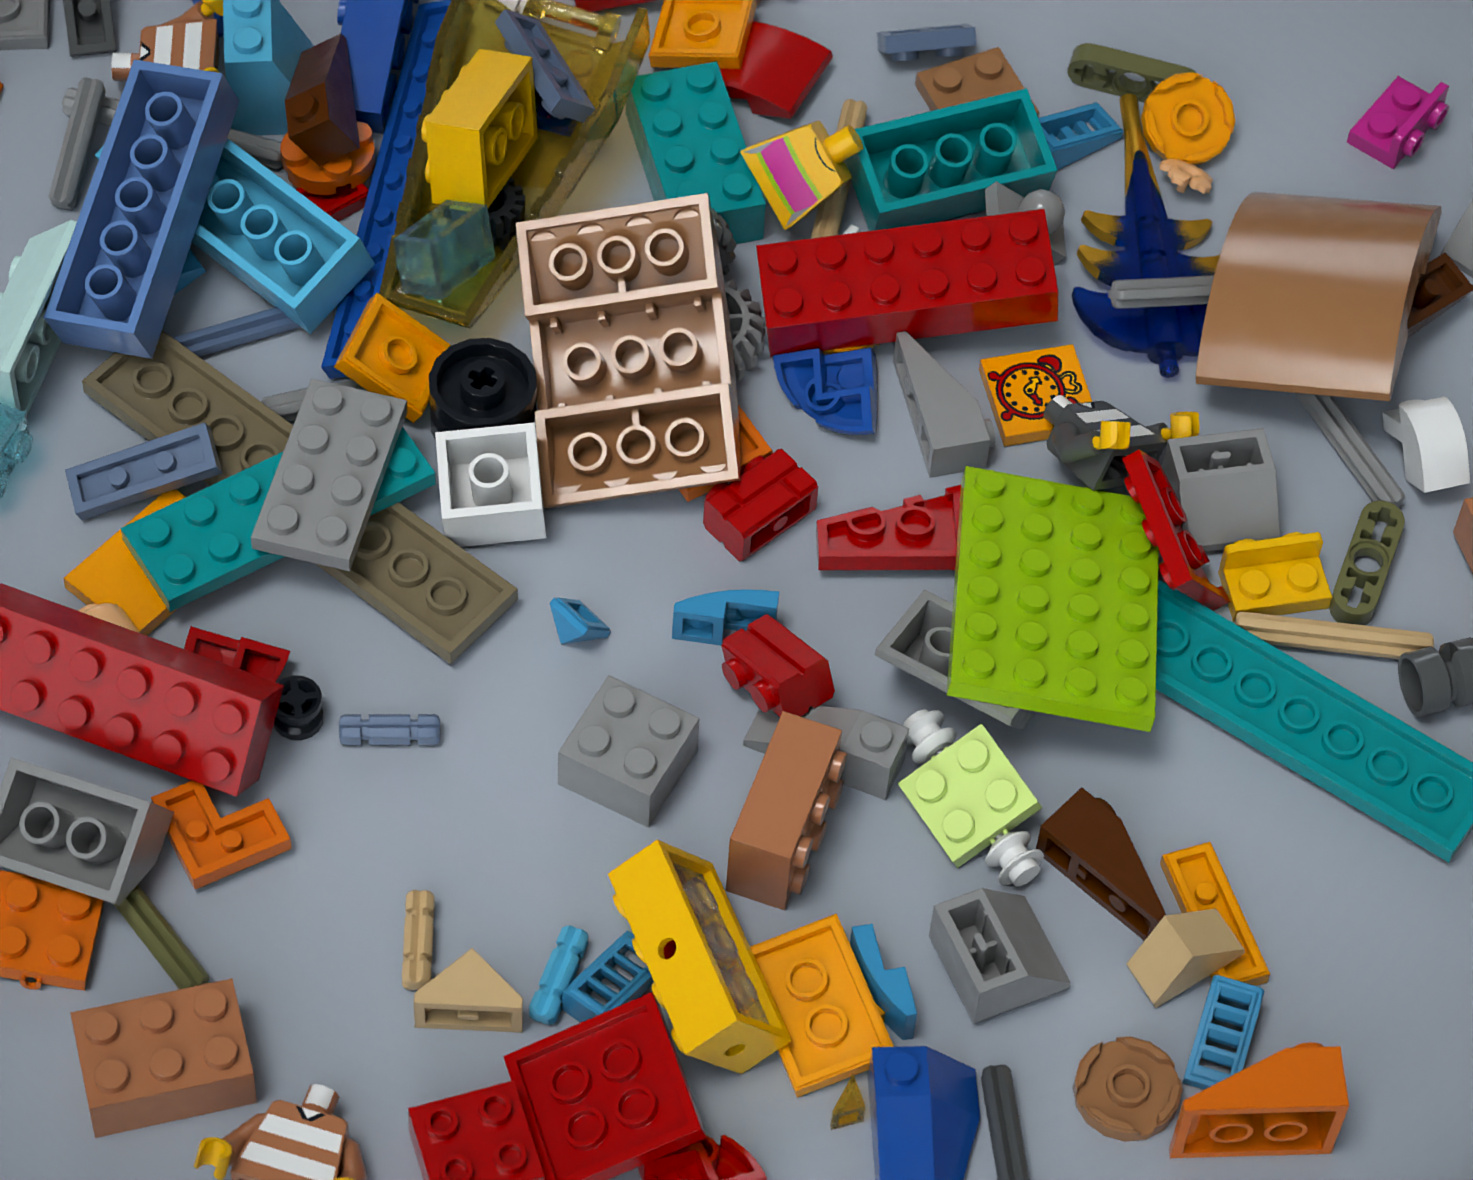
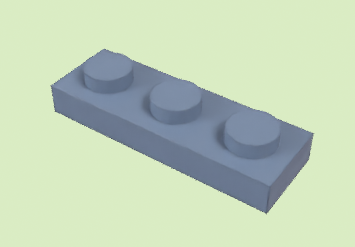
(552, 76)
(143, 471)

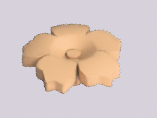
(1184, 174)

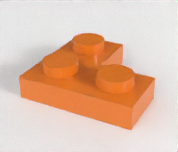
(215, 845)

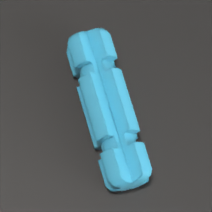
(558, 974)

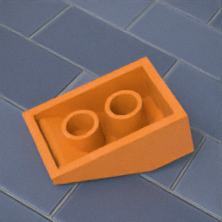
(1272, 1108)

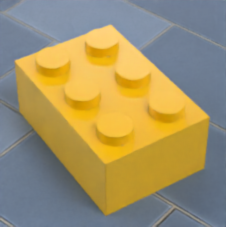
(481, 128)

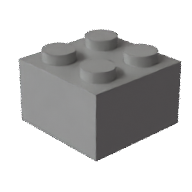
(628, 751)

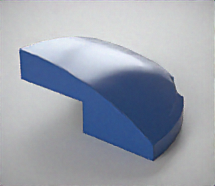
(832, 388)

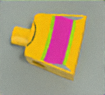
(802, 168)

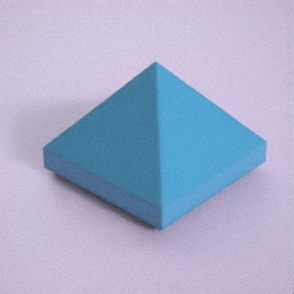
(576, 621)

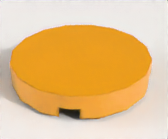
(1188, 118)

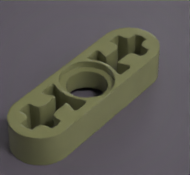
(1106, 59)
(1363, 545)

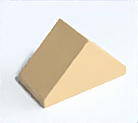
(1182, 953)
(469, 998)

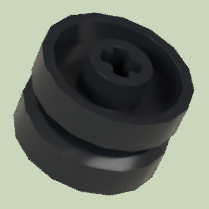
(481, 386)

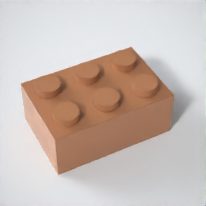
(786, 811)
(164, 1057)

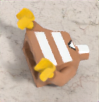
(181, 42)
(288, 1144)

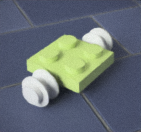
(971, 797)

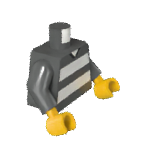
(1097, 435)

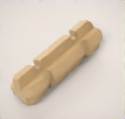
(418, 939)

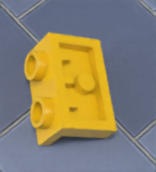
(1275, 575)

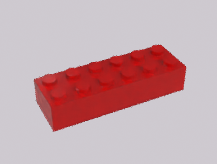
(908, 280)
(133, 693)

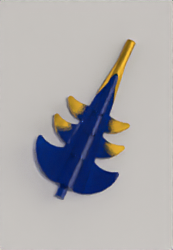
(1149, 252)

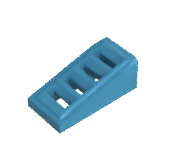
(1072, 146)
(577, 998)
(1230, 1003)

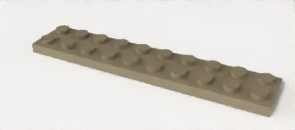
(401, 562)

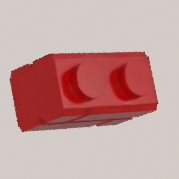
(761, 505)
(776, 668)

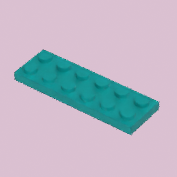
(207, 536)

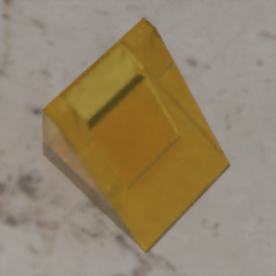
(849, 1108)

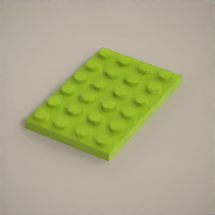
(1054, 601)

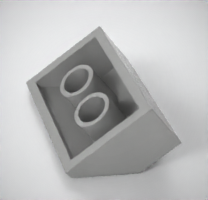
(922, 648)
(77, 832)

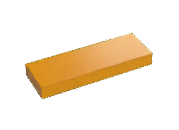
(1202, 885)

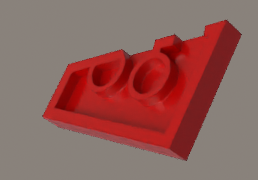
(1163, 528)
(900, 538)

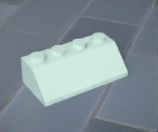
(25, 336)

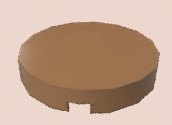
(1127, 1089)

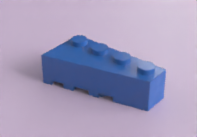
(375, 47)

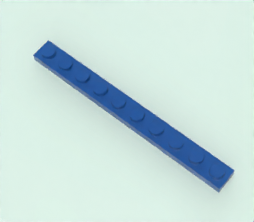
(389, 176)

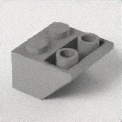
(1224, 486)
(995, 952)

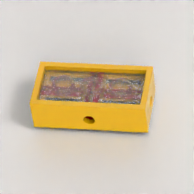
(698, 958)

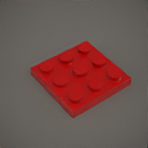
(606, 1094)

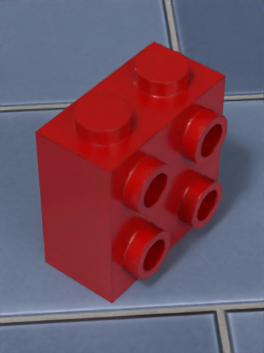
(475, 1137)

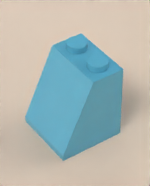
(260, 62)

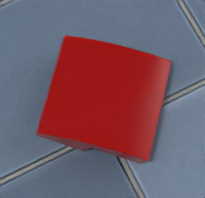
(776, 70)

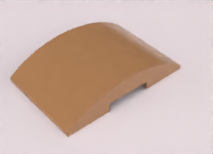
(1315, 295)
(630, 351)

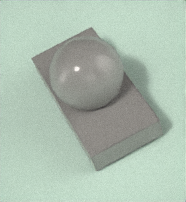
(1004, 200)

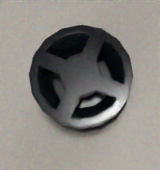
(299, 695)

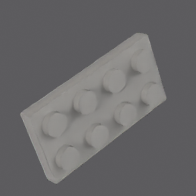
(329, 475)

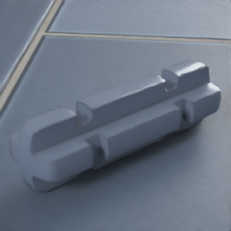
(389, 729)

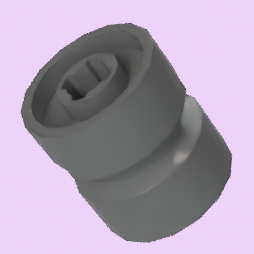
(1436, 678)

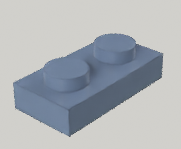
(907, 43)

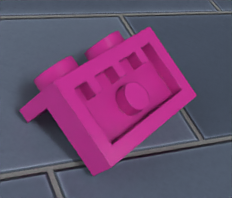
(1399, 121)

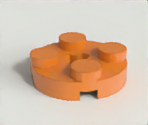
(324, 179)

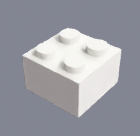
(490, 485)

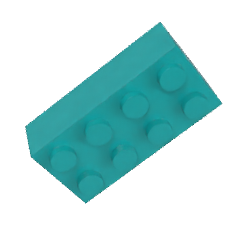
(694, 144)
(945, 159)

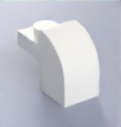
(1431, 442)

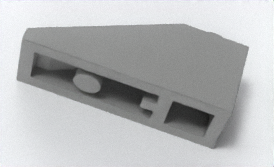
(941, 412)
(872, 744)

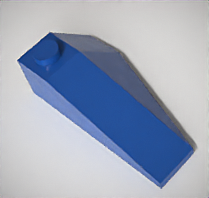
(921, 1113)

